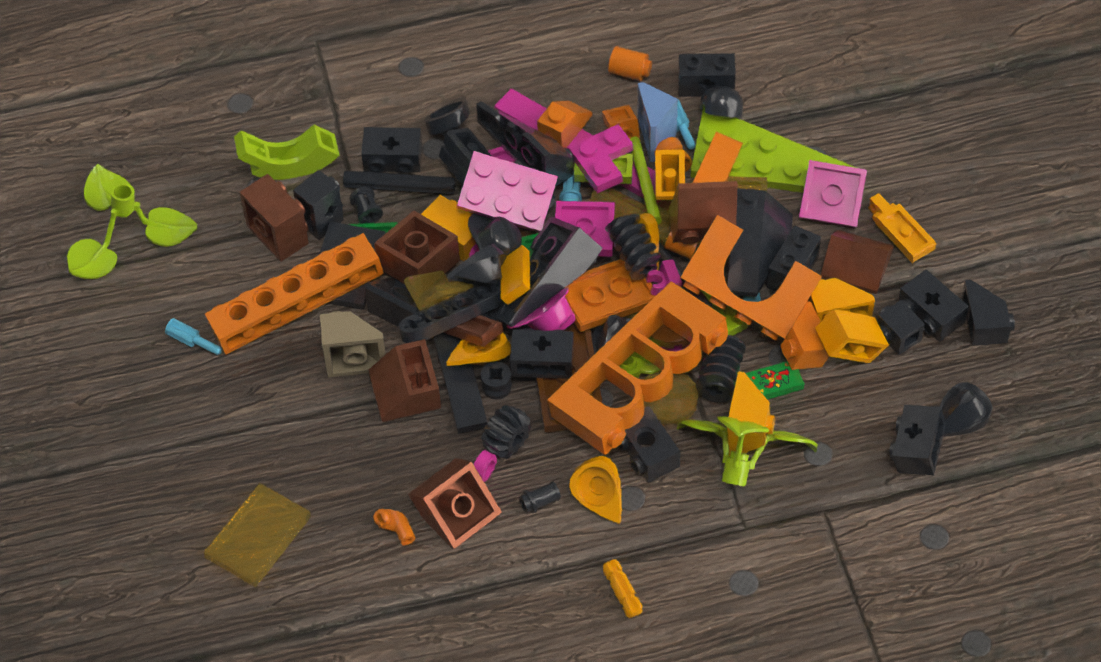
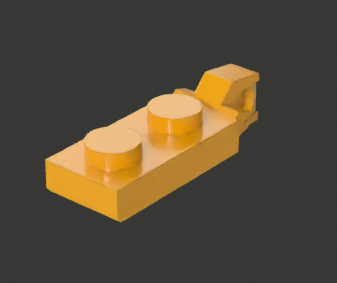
(901, 228)

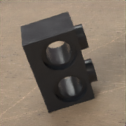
(800, 247)

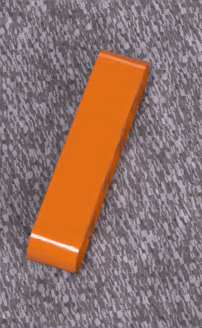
(714, 168)

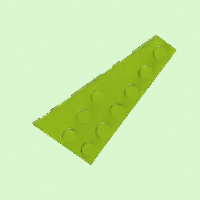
(761, 153)

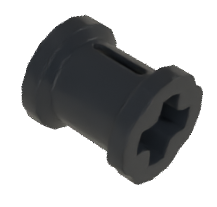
(366, 205)

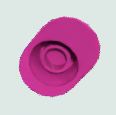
(551, 315)

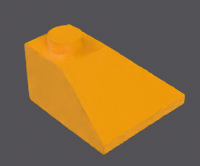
(751, 406)

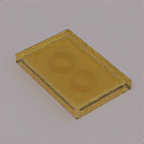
(257, 534)

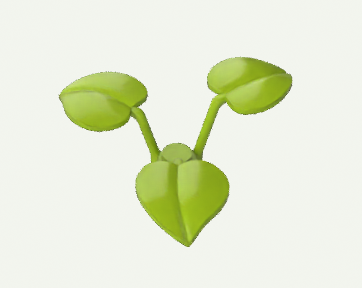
(104, 190)
(737, 464)

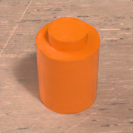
(629, 63)

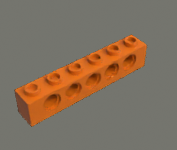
(287, 306)

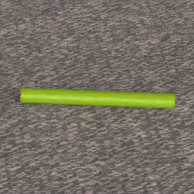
(644, 179)

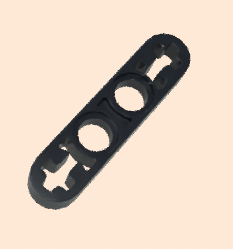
(425, 325)

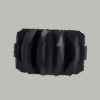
(506, 431)

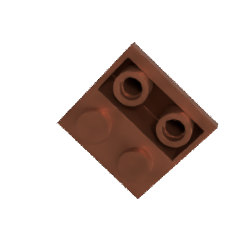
(405, 382)

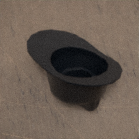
(495, 231)

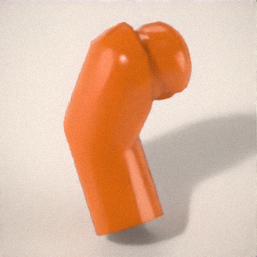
(395, 522)

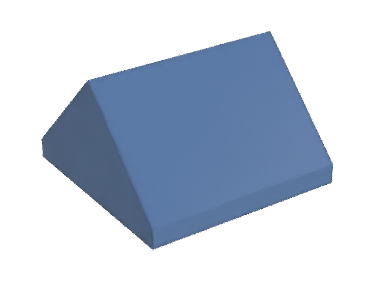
(656, 116)

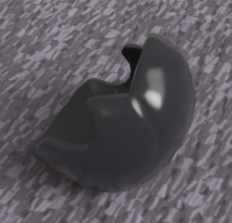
(722, 102)

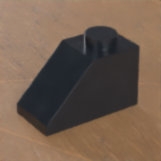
(986, 315)

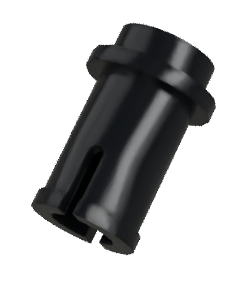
(539, 497)

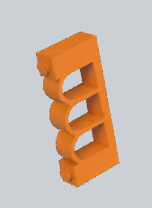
(606, 426)

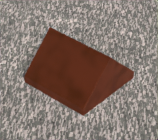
(856, 260)

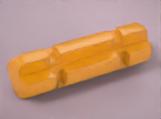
(622, 588)

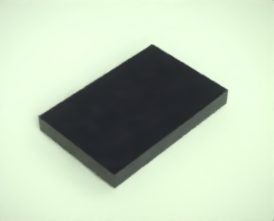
(335, 236)

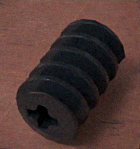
(632, 245)
(721, 370)

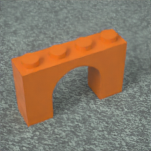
(707, 274)

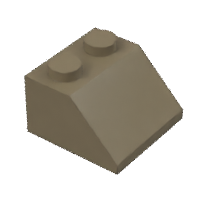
(349, 344)

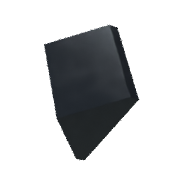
(390, 300)

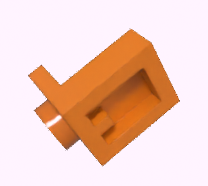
(624, 117)

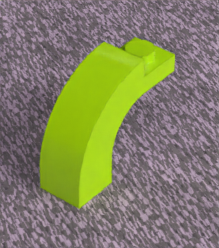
(288, 159)

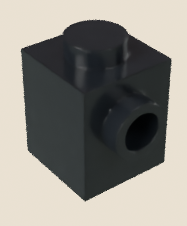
(900, 326)

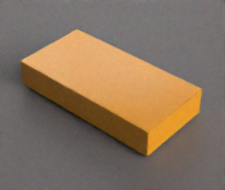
(515, 275)

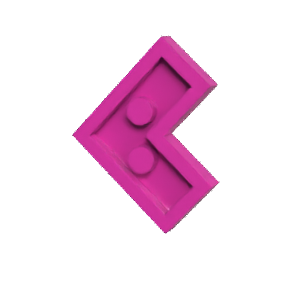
(596, 155)

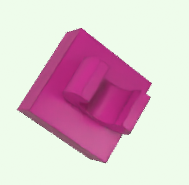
(666, 274)

